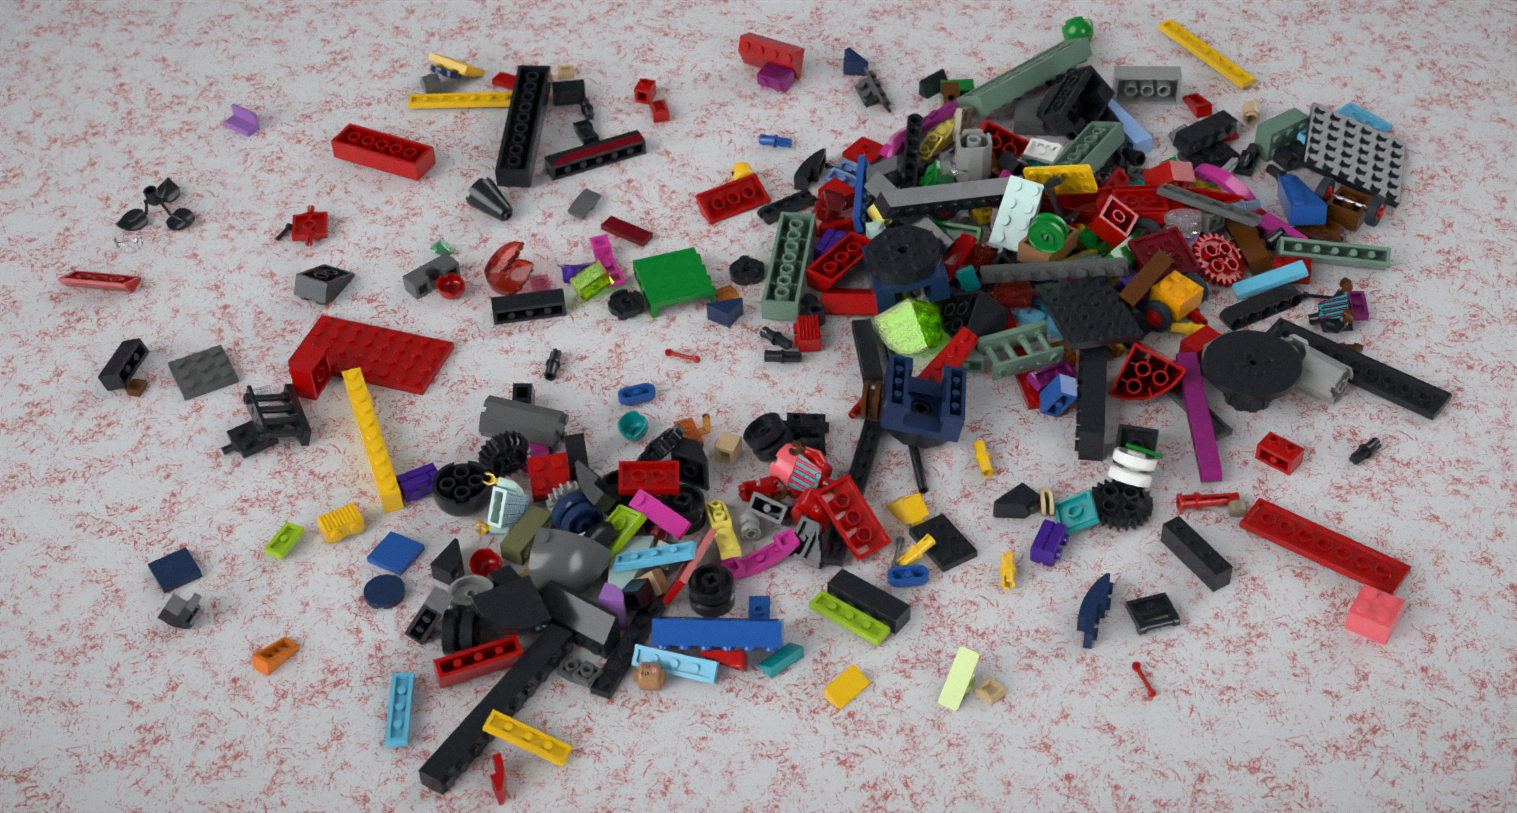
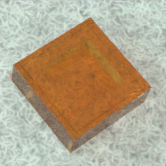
(726, 293)

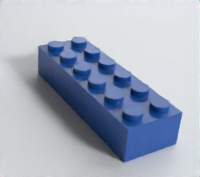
(719, 632)

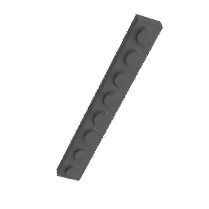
(1054, 270)

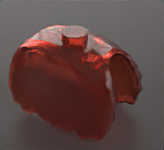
(506, 273)

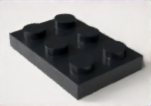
(1215, 154)
(950, 546)

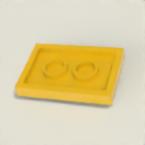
(455, 65)

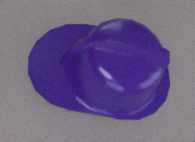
(570, 271)

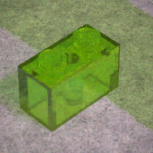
(591, 281)

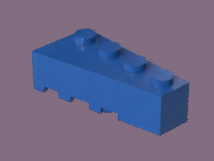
(1300, 202)

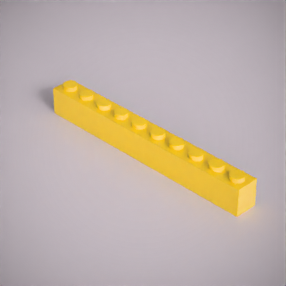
(372, 440)

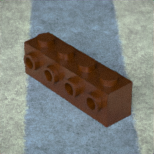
(1250, 245)

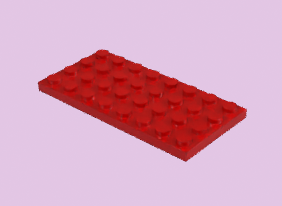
(383, 354)

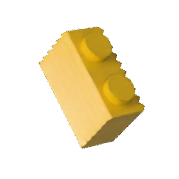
(341, 523)

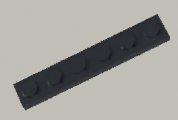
(622, 655)

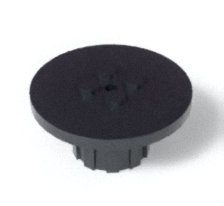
(1252, 368)

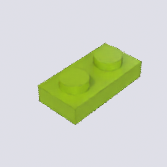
(284, 540)

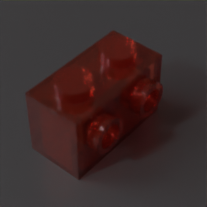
(979, 256)

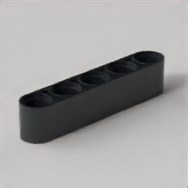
(1261, 306)
(867, 351)

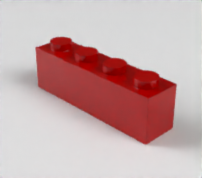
(477, 661)

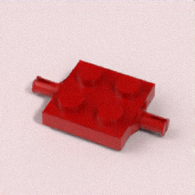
(310, 226)

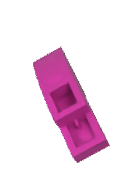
(894, 145)

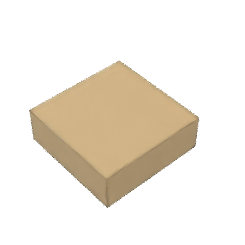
(565, 71)
(990, 691)

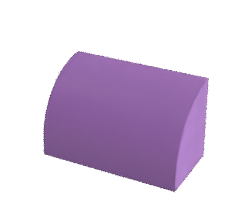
(613, 600)

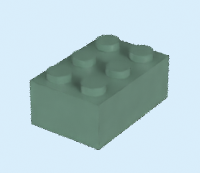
(1279, 132)

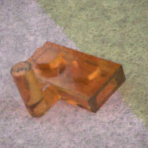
(692, 431)

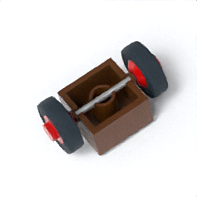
(1350, 206)

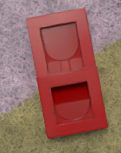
(498, 779)

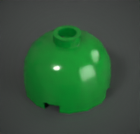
(1078, 28)

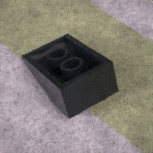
(322, 283)

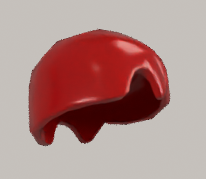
(450, 286)
(484, 561)

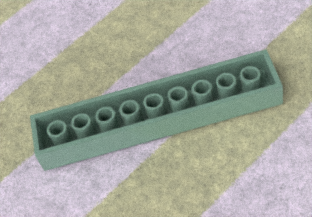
(1026, 76)

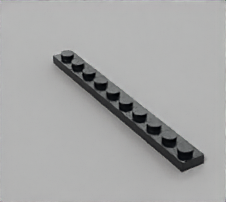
(859, 472)

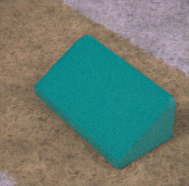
(781, 659)

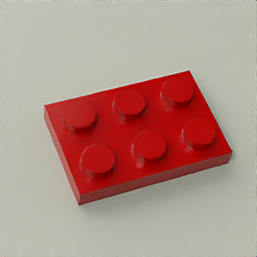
(650, 476)

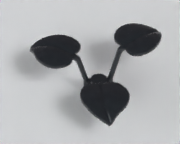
(166, 192)

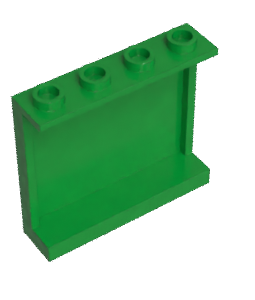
(672, 279)

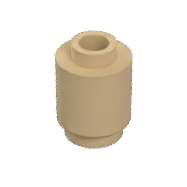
(1250, 112)

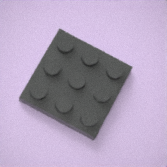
(203, 372)

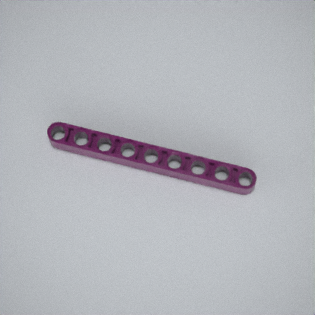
(1199, 419)

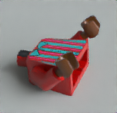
(809, 471)

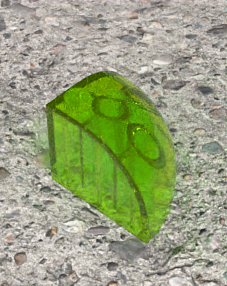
(910, 327)

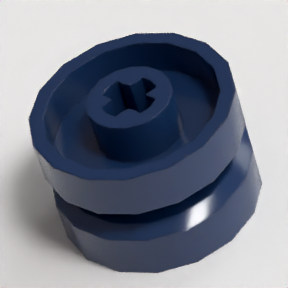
(575, 513)

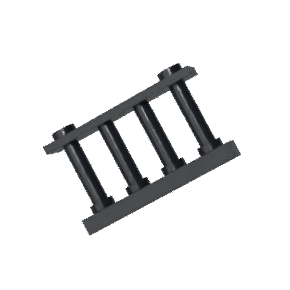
(291, 407)

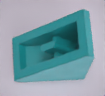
(968, 278)

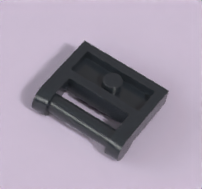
(1152, 607)

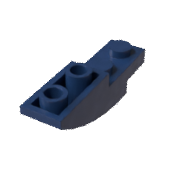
(1094, 608)

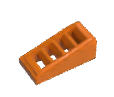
(267, 665)

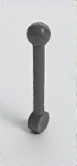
(900, 540)

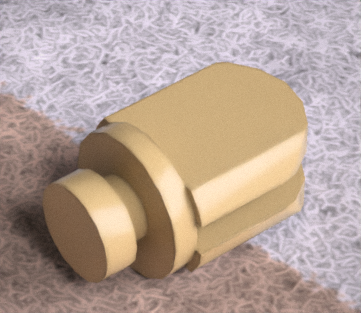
(1046, 497)

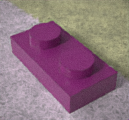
(1359, 305)

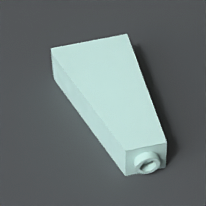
(622, 578)

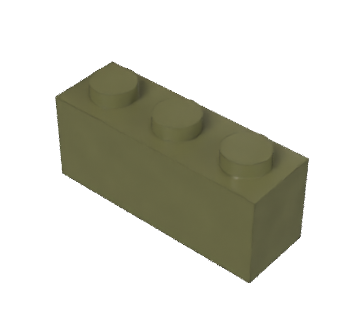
(519, 541)

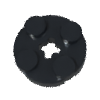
(753, 268)
(633, 306)

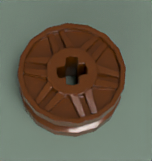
(871, 399)

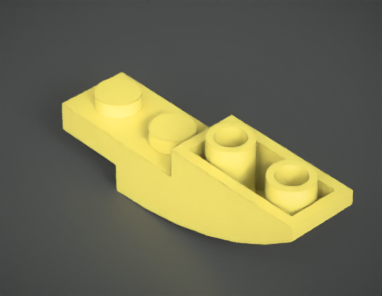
(937, 140)
(725, 539)

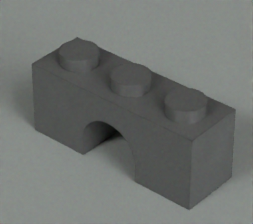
(418, 281)

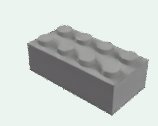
(1147, 85)

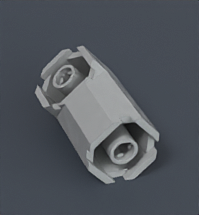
(973, 154)
(1320, 373)

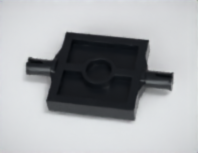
(245, 440)

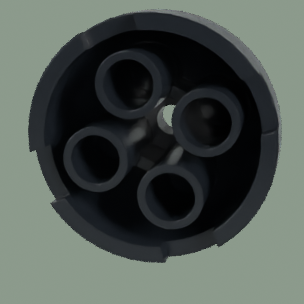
(460, 489)

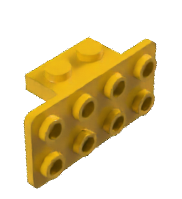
(1078, 177)

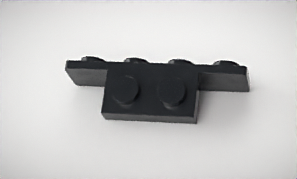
(870, 90)

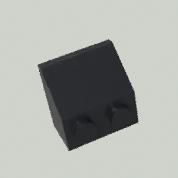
(1138, 436)
(692, 463)

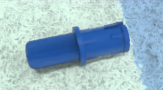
(775, 141)

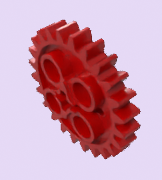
(1218, 260)

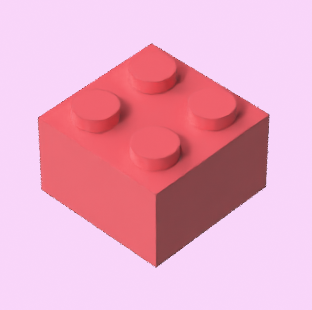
(1374, 614)

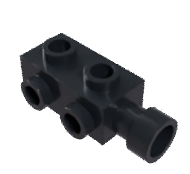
(807, 425)

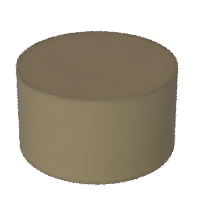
(1237, 508)

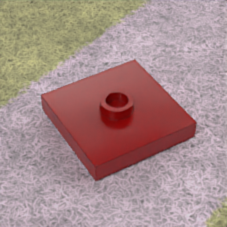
(864, 146)

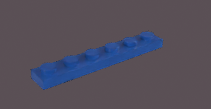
(861, 197)

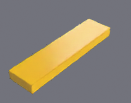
(527, 738)

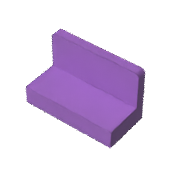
(242, 121)

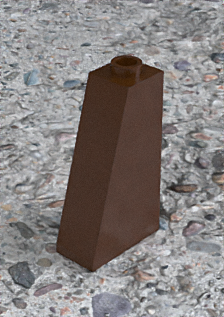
(1145, 279)

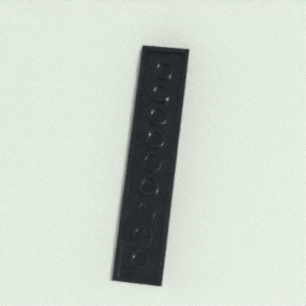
(1374, 375)

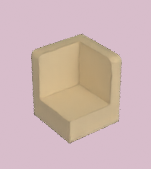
(657, 581)

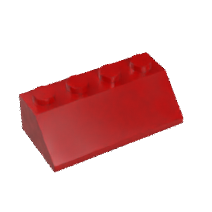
(759, 49)
(836, 262)

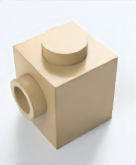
(728, 448)

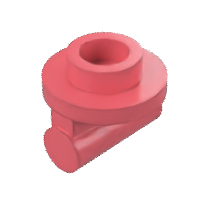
(658, 533)

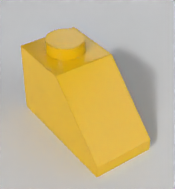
(909, 509)

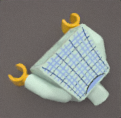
(506, 506)

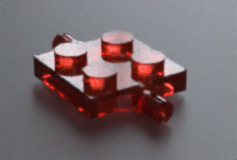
(1013, 294)

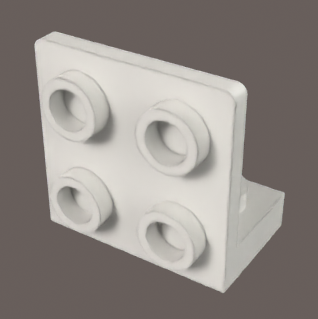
(1042, 150)

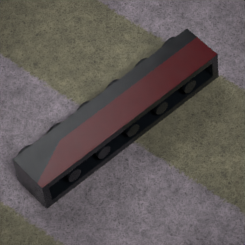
(595, 155)

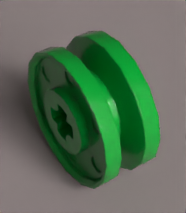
(1047, 233)

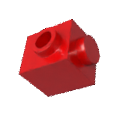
(645, 91)

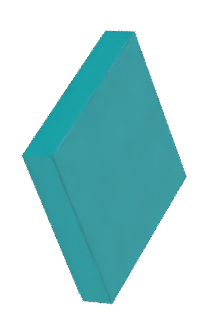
(1077, 512)

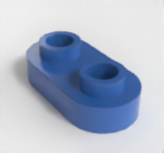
(636, 394)
(908, 576)

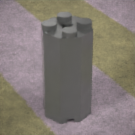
(534, 422)

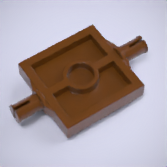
(1322, 232)

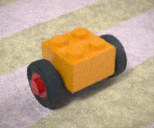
(1174, 299)

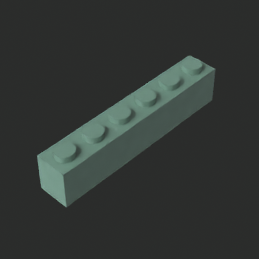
(1335, 253)

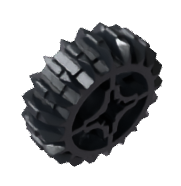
(504, 454)

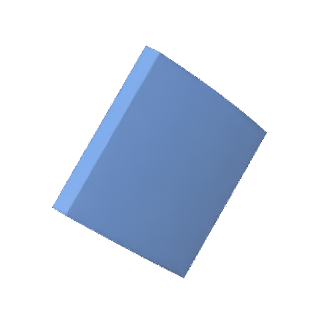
(842, 175)

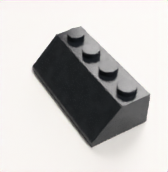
(590, 623)

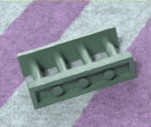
(1016, 337)

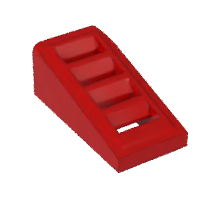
(1198, 105)
(659, 111)
(733, 659)

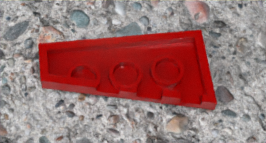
(952, 354)

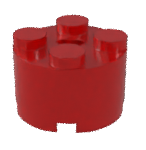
(810, 507)

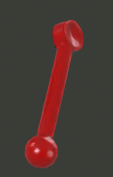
(668, 352)
(1136, 667)

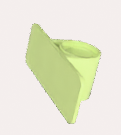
(959, 679)

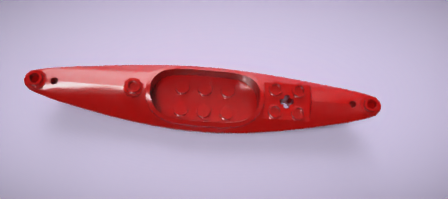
(1138, 198)

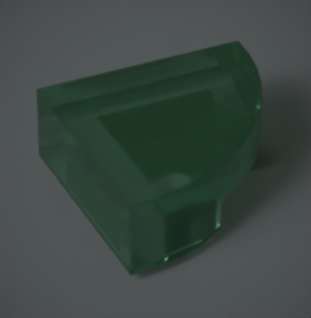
(442, 247)

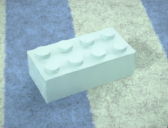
(1019, 204)

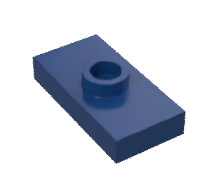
(759, 607)

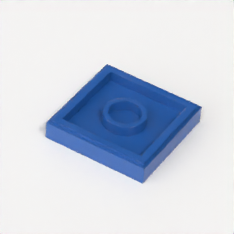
(395, 553)

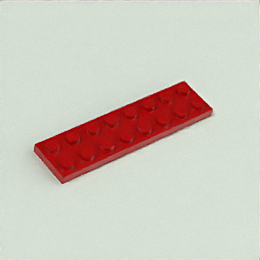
(1325, 546)

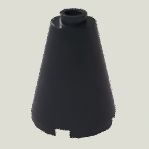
(489, 199)

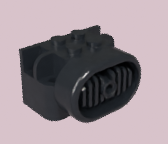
(1074, 103)

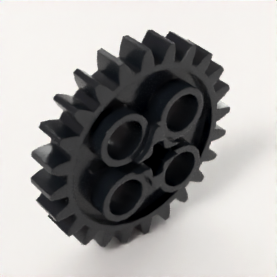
(662, 444)
(1135, 506)

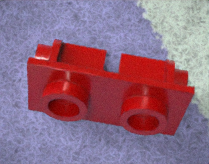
(767, 485)

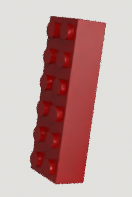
(383, 152)

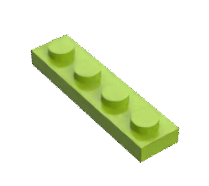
(849, 617)

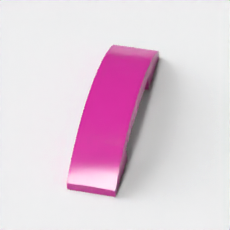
(1223, 179)
(602, 250)
(764, 558)

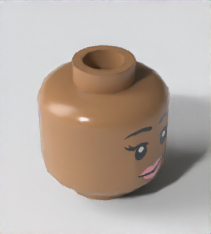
(650, 676)

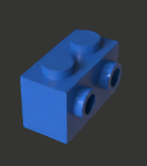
(1058, 395)

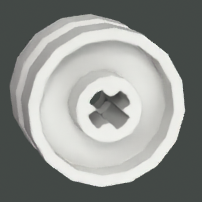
(1132, 467)

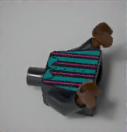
(1336, 312)

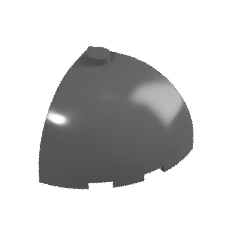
(566, 559)

